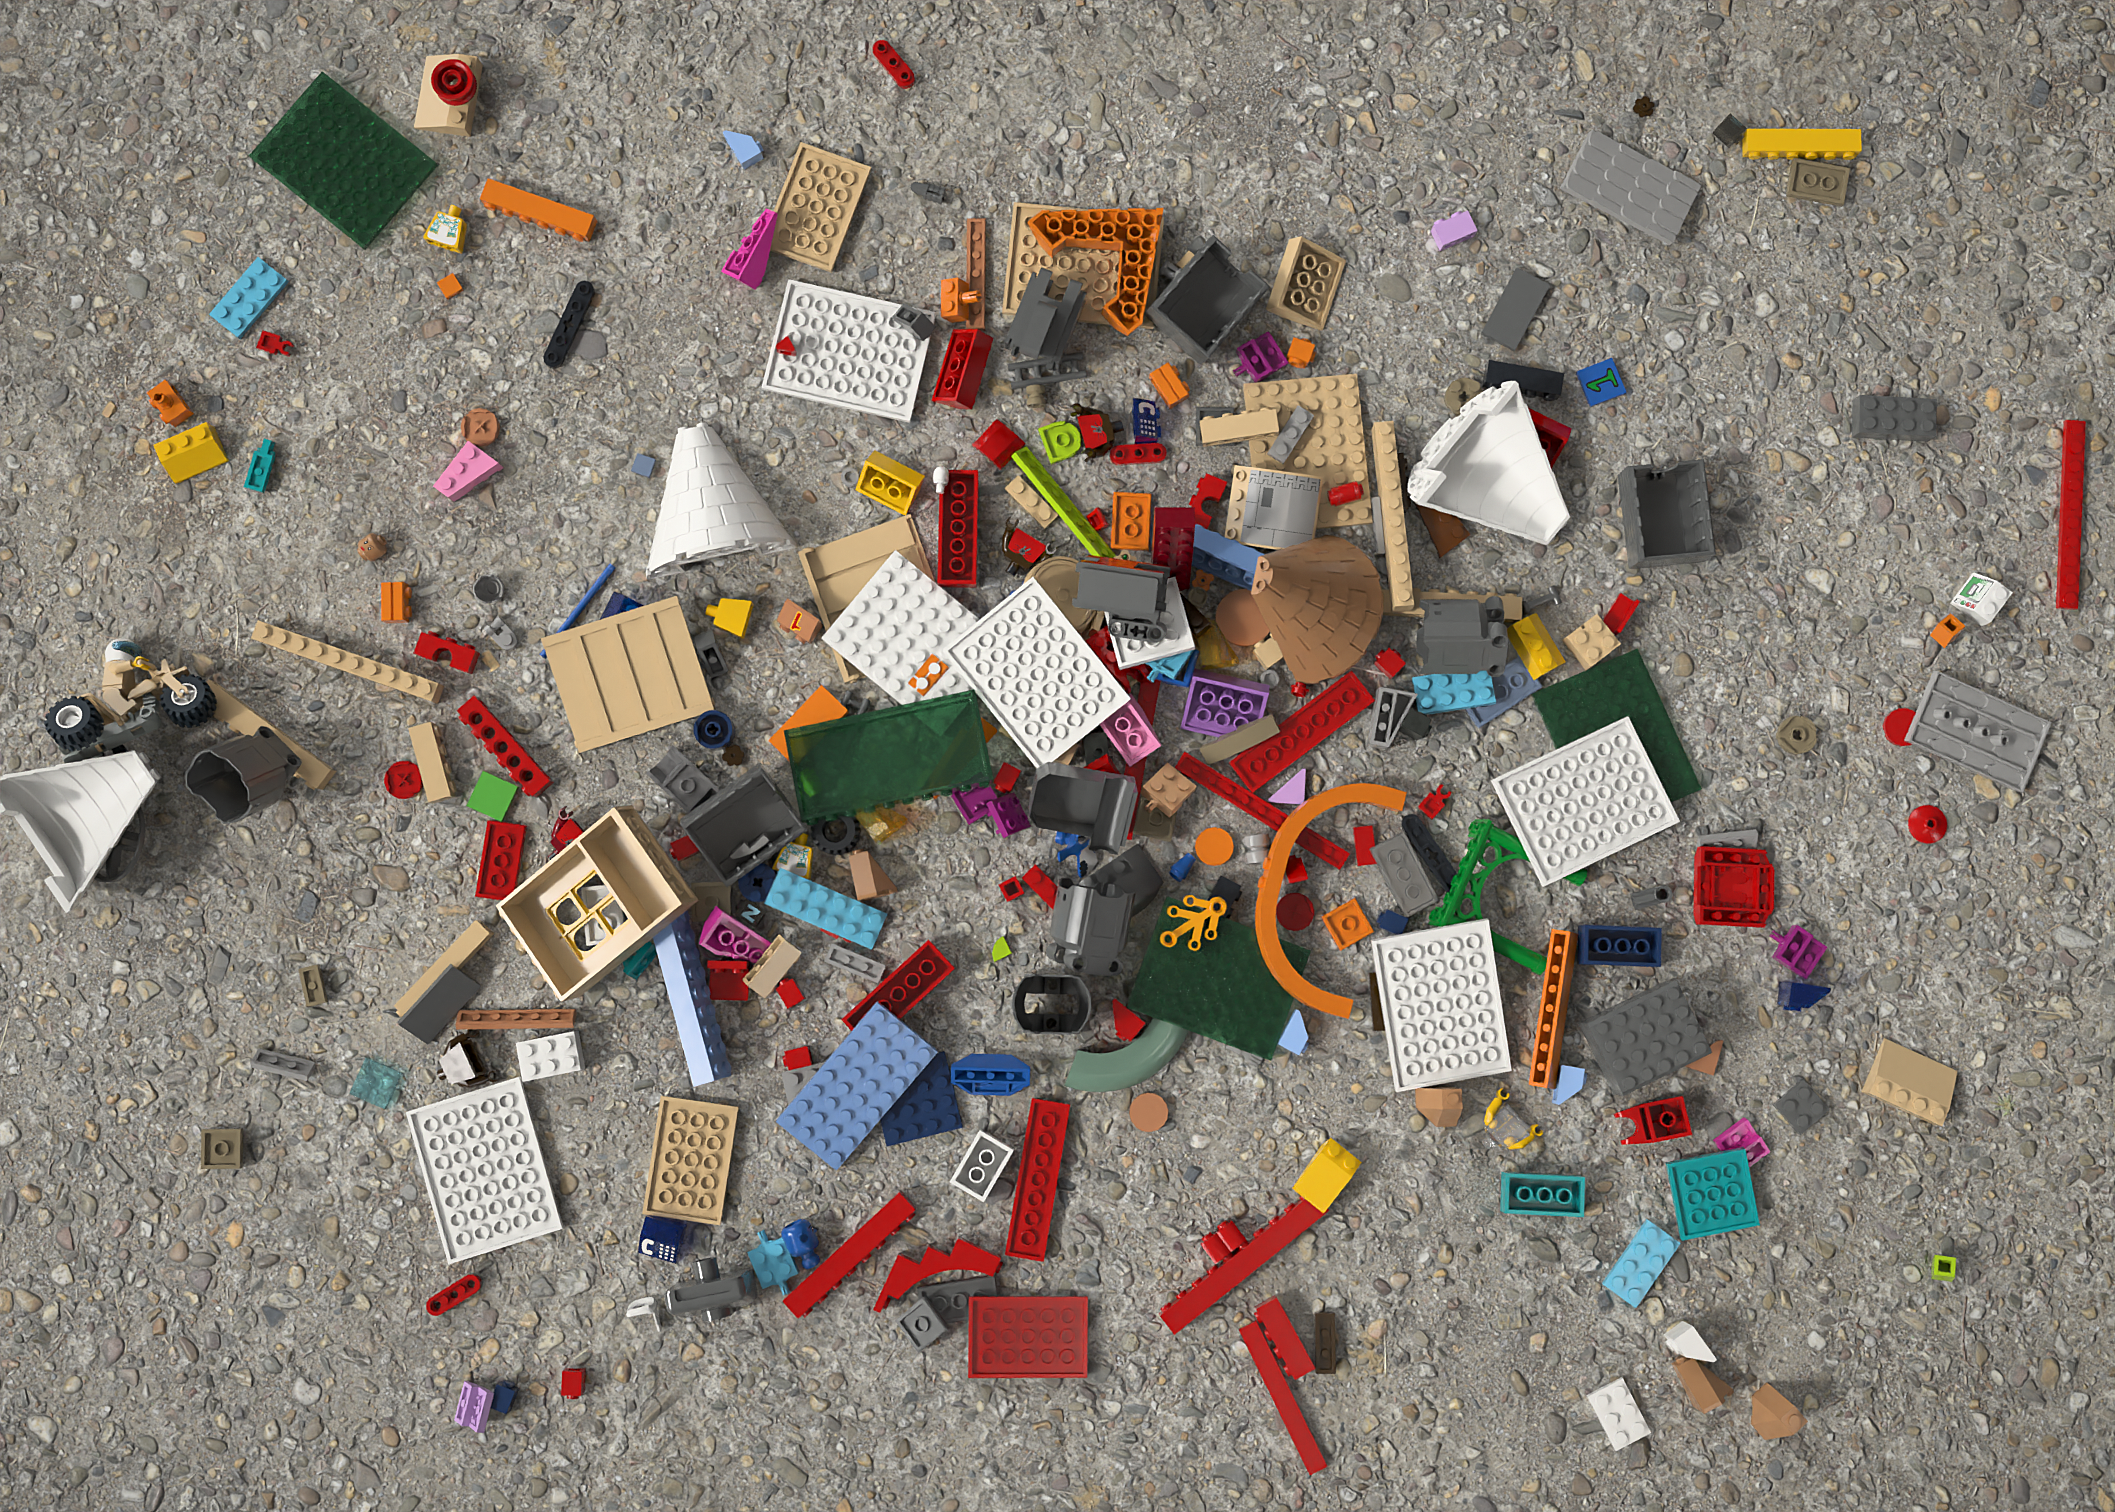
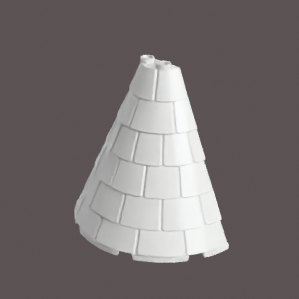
(1492, 469)
(710, 508)
(77, 814)

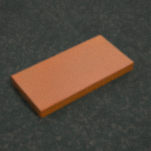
(817, 708)

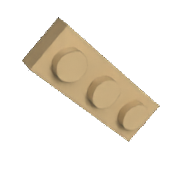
(1031, 502)

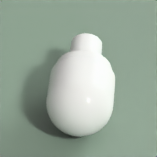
(940, 478)

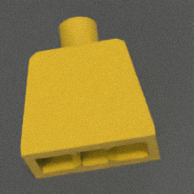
(731, 615)

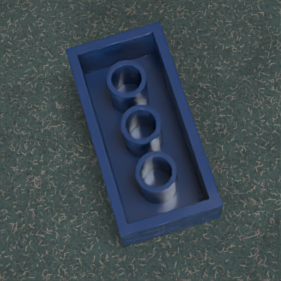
(1619, 946)

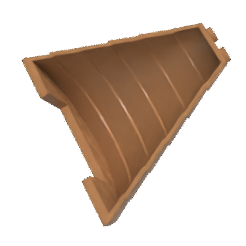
(1319, 605)

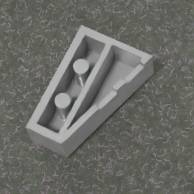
(1387, 715)

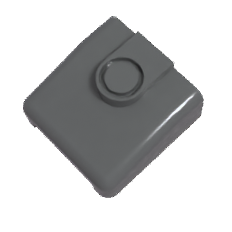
(711, 1293)

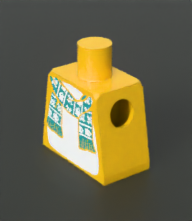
(447, 230)
(796, 857)

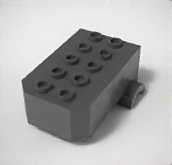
(1084, 804)

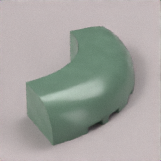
(1128, 1064)

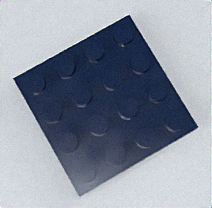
(924, 1107)

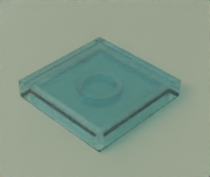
(375, 1083)

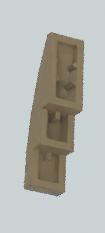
(1240, 739)

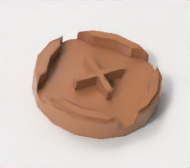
(480, 427)
(1148, 1112)

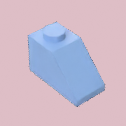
(744, 147)
(1294, 1034)
(1568, 1083)

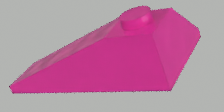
(751, 259)

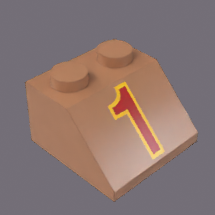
(799, 621)

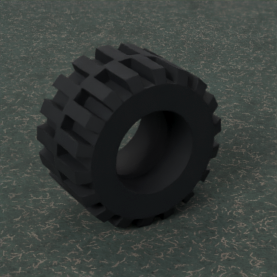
(837, 848)

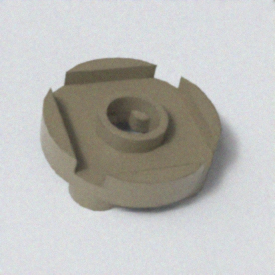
(1456, 388)
(1785, 735)

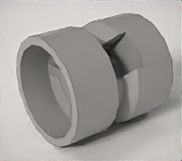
(1257, 848)

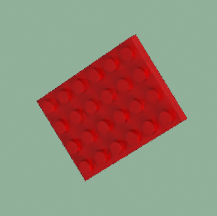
(1027, 1336)

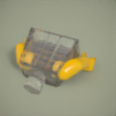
(1506, 1126)

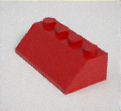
(962, 368)
(1551, 435)

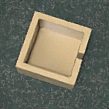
(1591, 642)

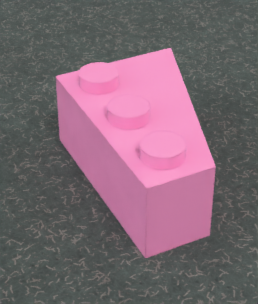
(466, 471)

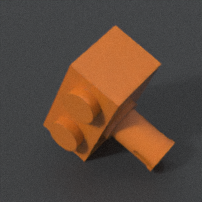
(956, 299)
(170, 403)

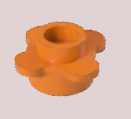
(1201, 575)

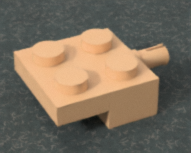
(1167, 790)

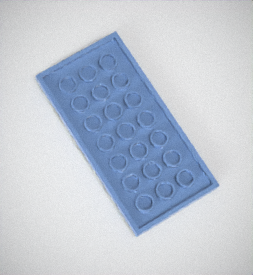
(856, 1085)

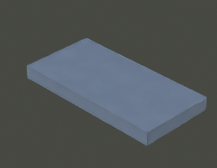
(1509, 689)

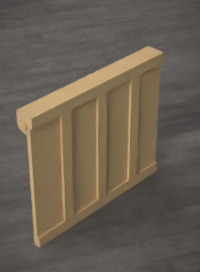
(846, 565)
(628, 674)

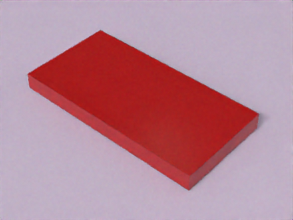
(500, 860)

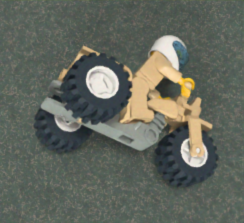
(91, 730)

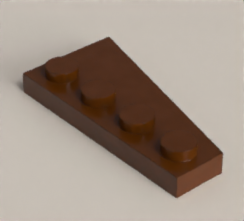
(1444, 529)

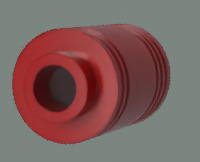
(1345, 493)

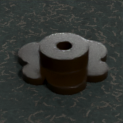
(1639, 107)
(729, 751)

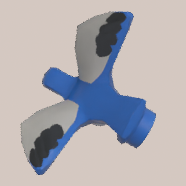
(1077, 846)

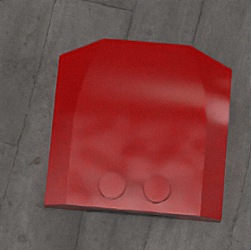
(1732, 887)

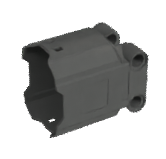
(1463, 636)
(242, 774)
(1090, 927)
(1036, 1022)

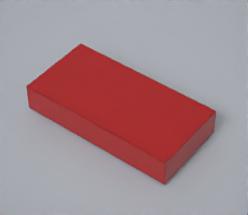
(1363, 841)

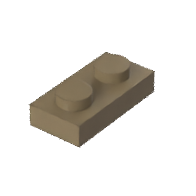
(313, 985)

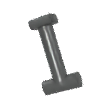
(1552, 596)

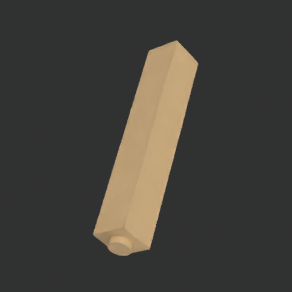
(457, 954)

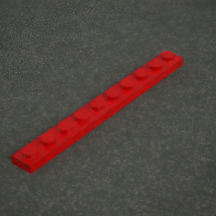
(2070, 514)
(1147, 700)
(1258, 809)

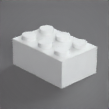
(550, 1056)
(982, 1165)

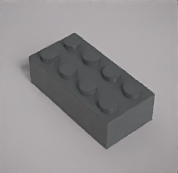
(1894, 418)

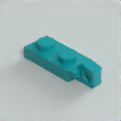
(260, 467)

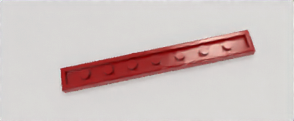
(1282, 1397)

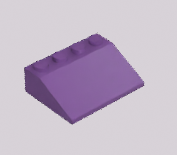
(1222, 703)

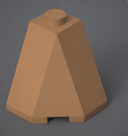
(869, 877)
(1440, 1104)
(1701, 1385)
(1774, 1415)

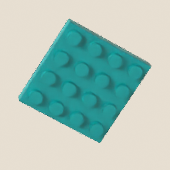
(1712, 1193)

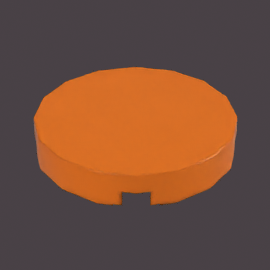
(1214, 846)

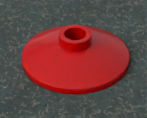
(1919, 826)

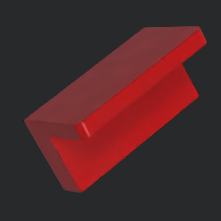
(1620, 613)

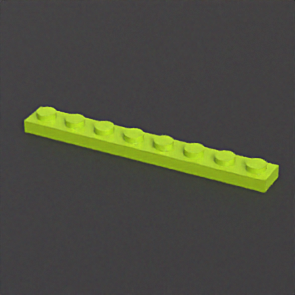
(1061, 503)

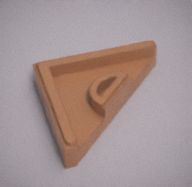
(1708, 1063)

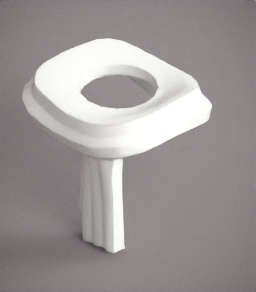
(649, 1308)

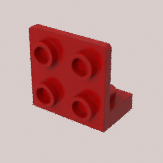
(727, 980)

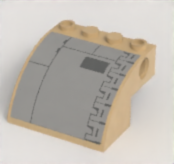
(1272, 507)

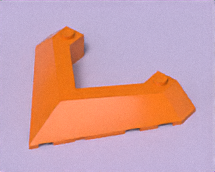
(1128, 231)

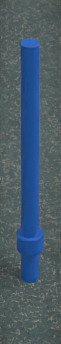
(584, 602)

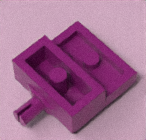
(1260, 358)
(1798, 950)

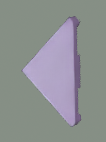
(1292, 791)

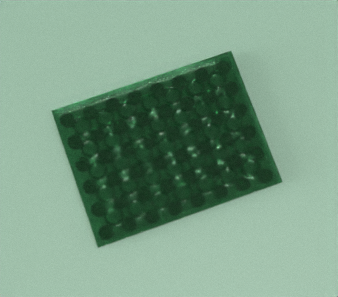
(343, 160)
(1608, 695)
(1220, 988)

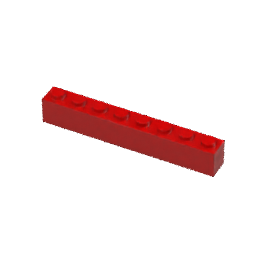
(848, 1255)

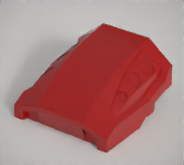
(998, 444)

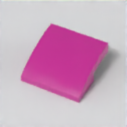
(1743, 1135)

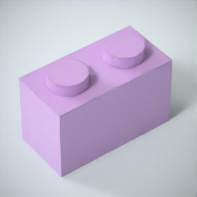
(1453, 230)

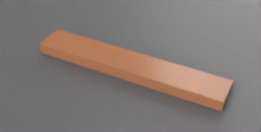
(976, 270)
(516, 1019)

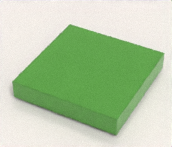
(492, 796)

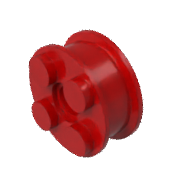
(452, 70)

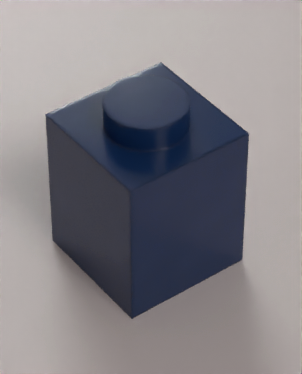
(1391, 922)
(504, 1396)

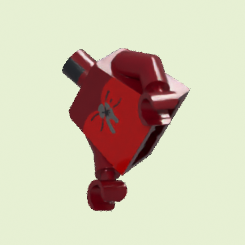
(564, 832)

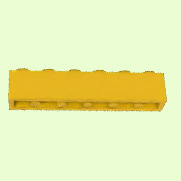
(1802, 143)

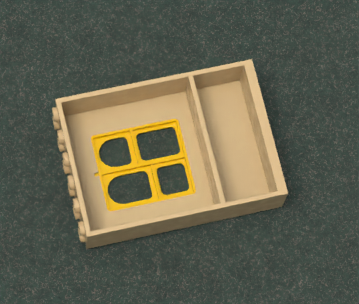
(636, 875)

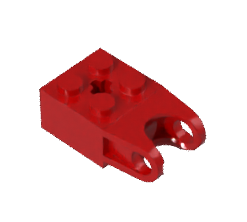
(1103, 647)
(1649, 1121)

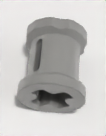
(1169, 270)

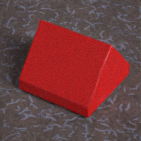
(786, 347)
(1097, 519)

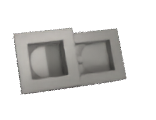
(744, 849)

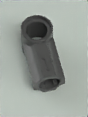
(1649, 897)

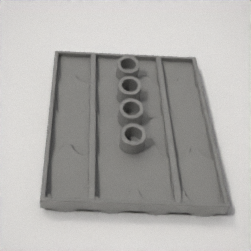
(1630, 186)
(1977, 731)

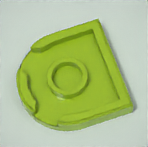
(1060, 441)

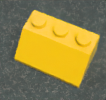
(191, 452)
(889, 482)
(1535, 646)

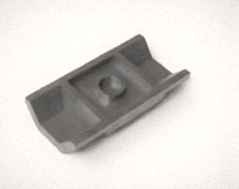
(682, 780)

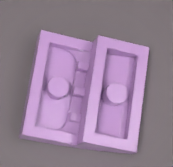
(474, 1406)

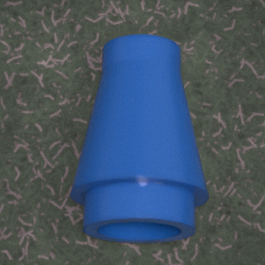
(1182, 867)

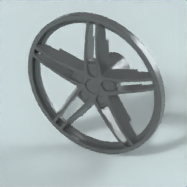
(129, 842)

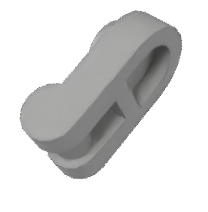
(507, 639)

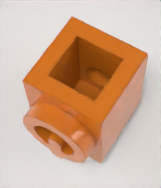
(1300, 353)

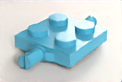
(1169, 665)
(773, 1263)

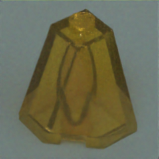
(1215, 650)
(881, 823)

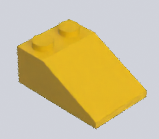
(1326, 1174)

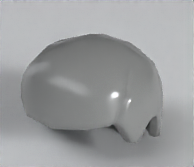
(488, 588)

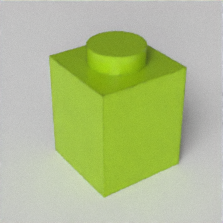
(1943, 1268)

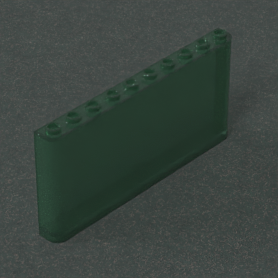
(888, 757)

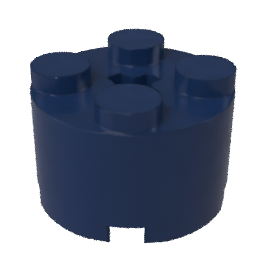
(707, 722)
(748, 881)

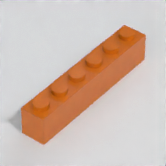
(538, 210)

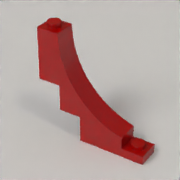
(909, 1271)

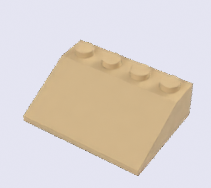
(434, 113)
(1306, 283)
(1911, 1082)

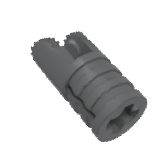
(924, 190)

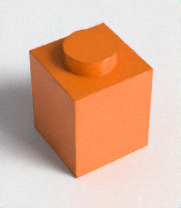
(1947, 630)

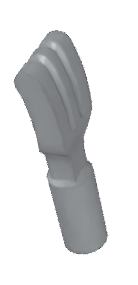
(1250, 1058)

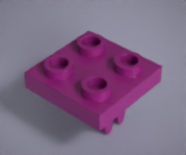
(973, 803)
(1008, 815)

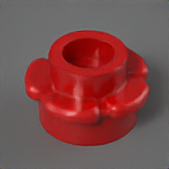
(1299, 689)

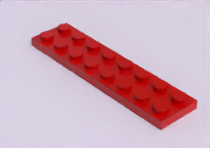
(1302, 731)
(1037, 1179)

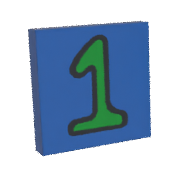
(1601, 382)

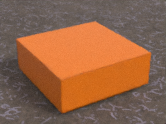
(450, 286)

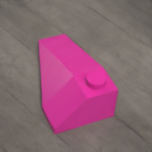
(731, 938)

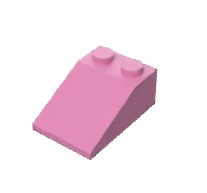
(1131, 732)

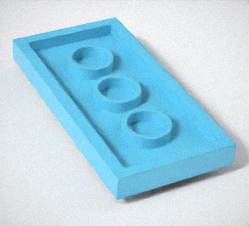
(249, 298)
(1452, 692)
(1641, 1263)

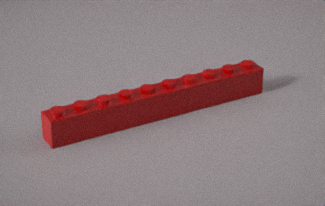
(1240, 1264)

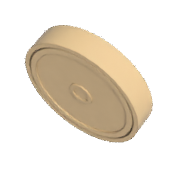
(1061, 583)

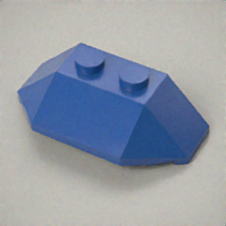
(990, 1074)

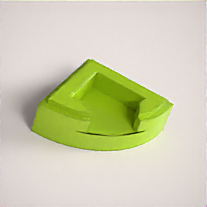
(1000, 949)

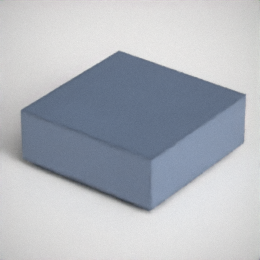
(643, 465)

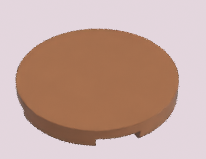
(1241, 619)

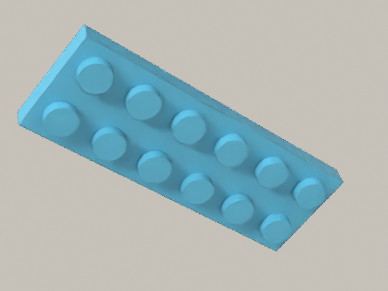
(825, 908)

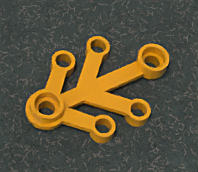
(1196, 920)

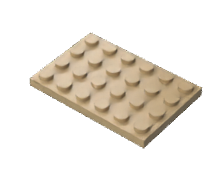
(817, 206)
(690, 1160)

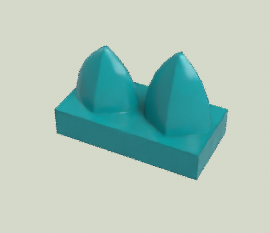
(637, 964)

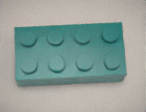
(1542, 1194)

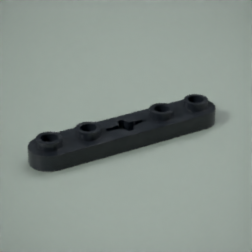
(576, 307)
(1421, 840)

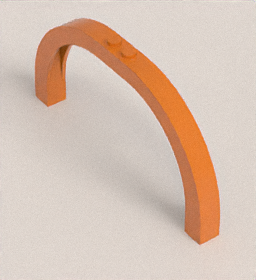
(1271, 881)

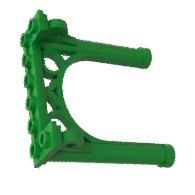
(1481, 831)

